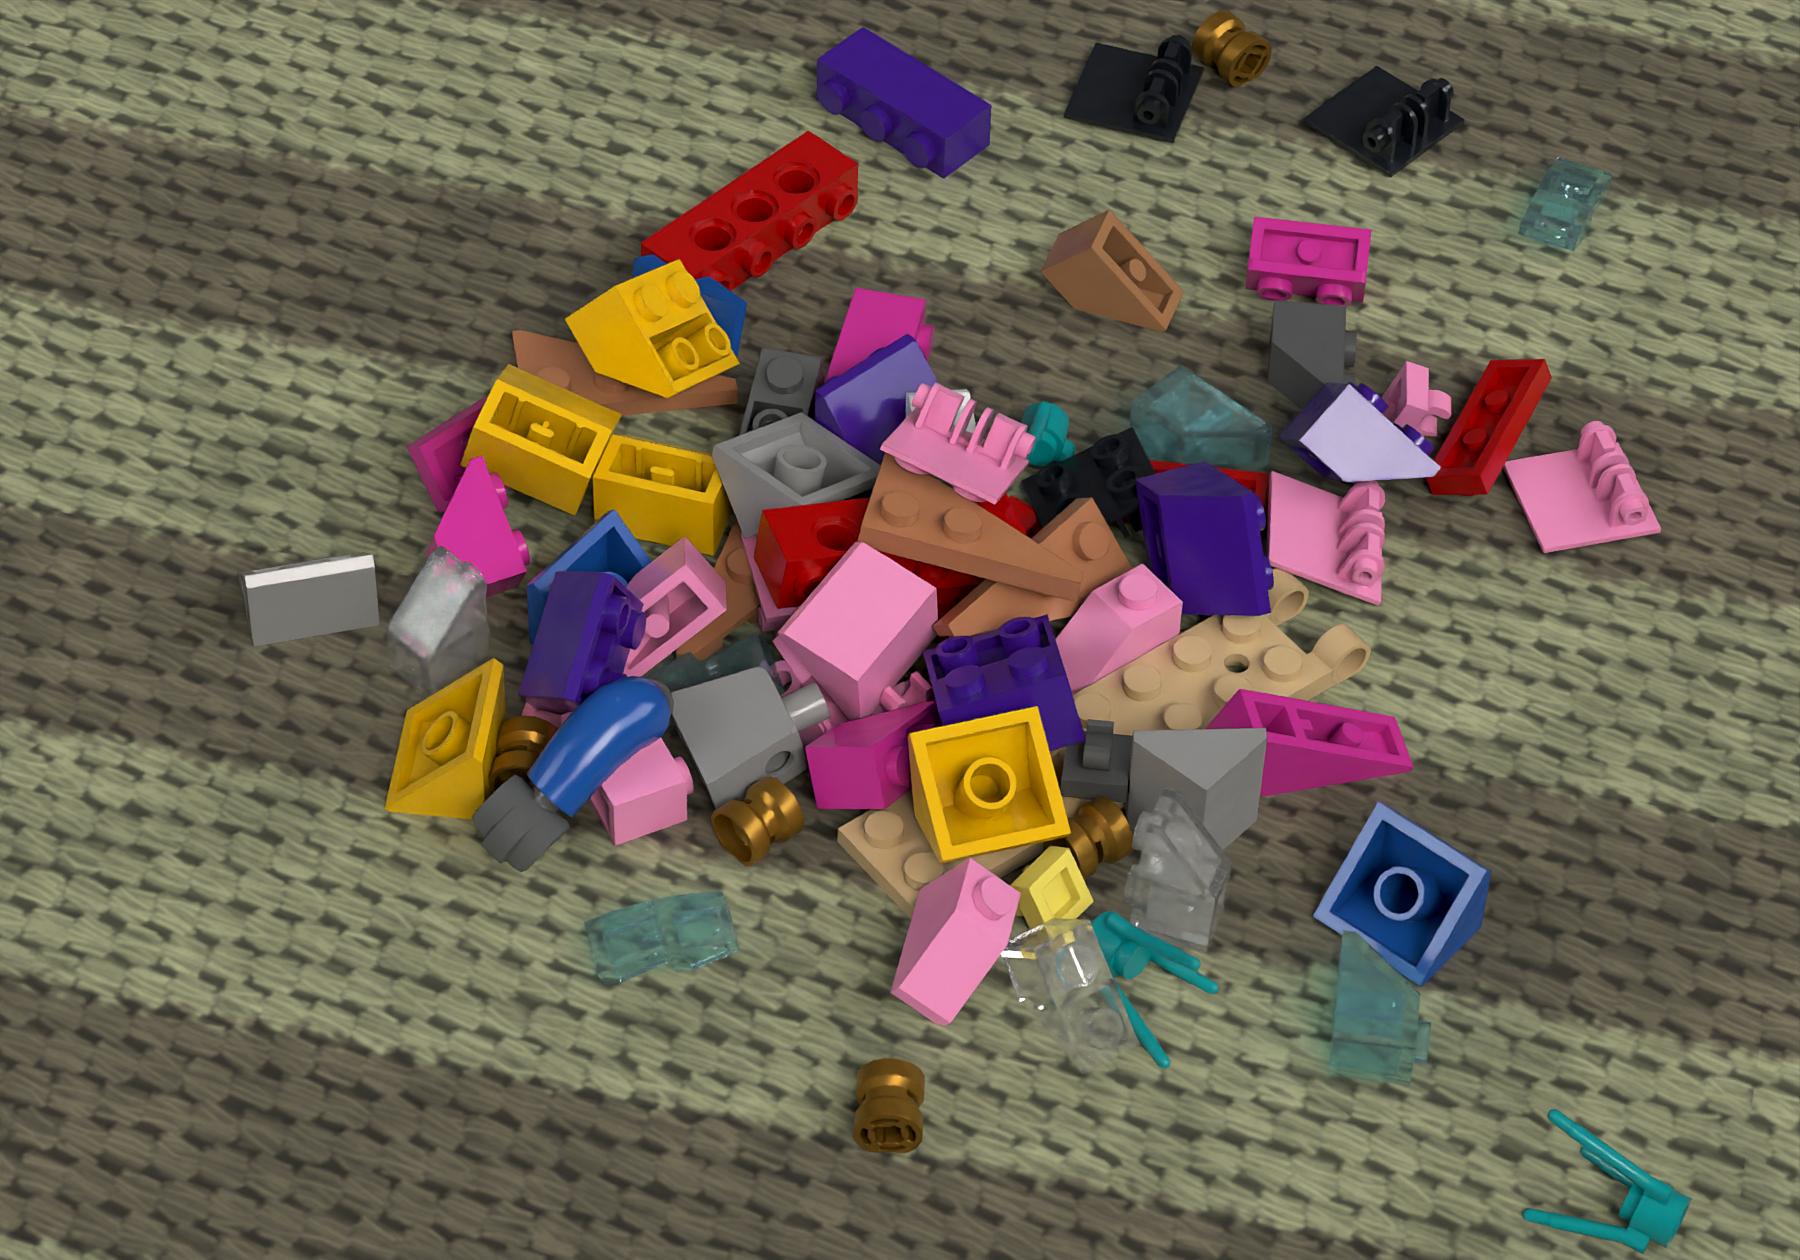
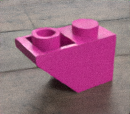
(479, 532)
(867, 758)

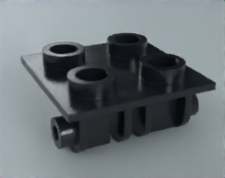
(1137, 89)
(1387, 119)
(1100, 472)

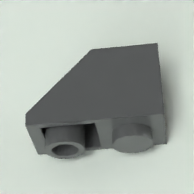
(1309, 349)
(782, 388)

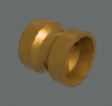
(1235, 52)
(518, 747)
(761, 818)
(1097, 836)
(889, 1106)

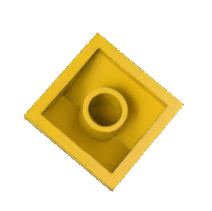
(450, 747)
(986, 785)

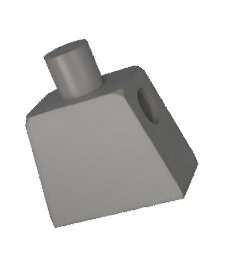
(745, 730)

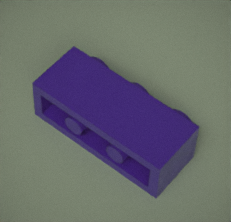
(903, 102)

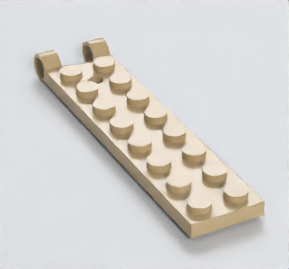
(1165, 689)

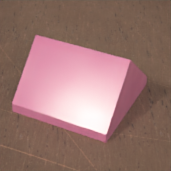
(862, 628)

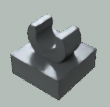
(1098, 764)

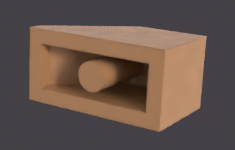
(1111, 274)

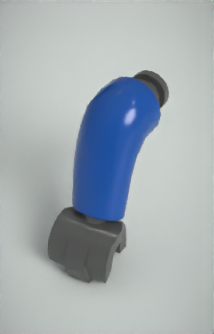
(581, 755)

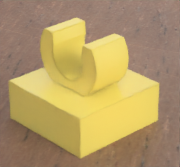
(1051, 888)

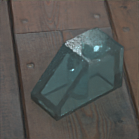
(1194, 422)
(1374, 1018)

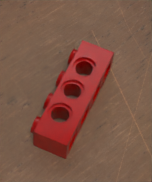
(761, 213)
(806, 541)

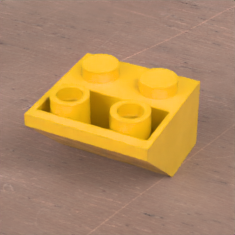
(654, 333)
(541, 438)
(662, 492)

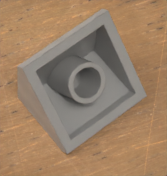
(788, 467)
(310, 598)
(1211, 770)

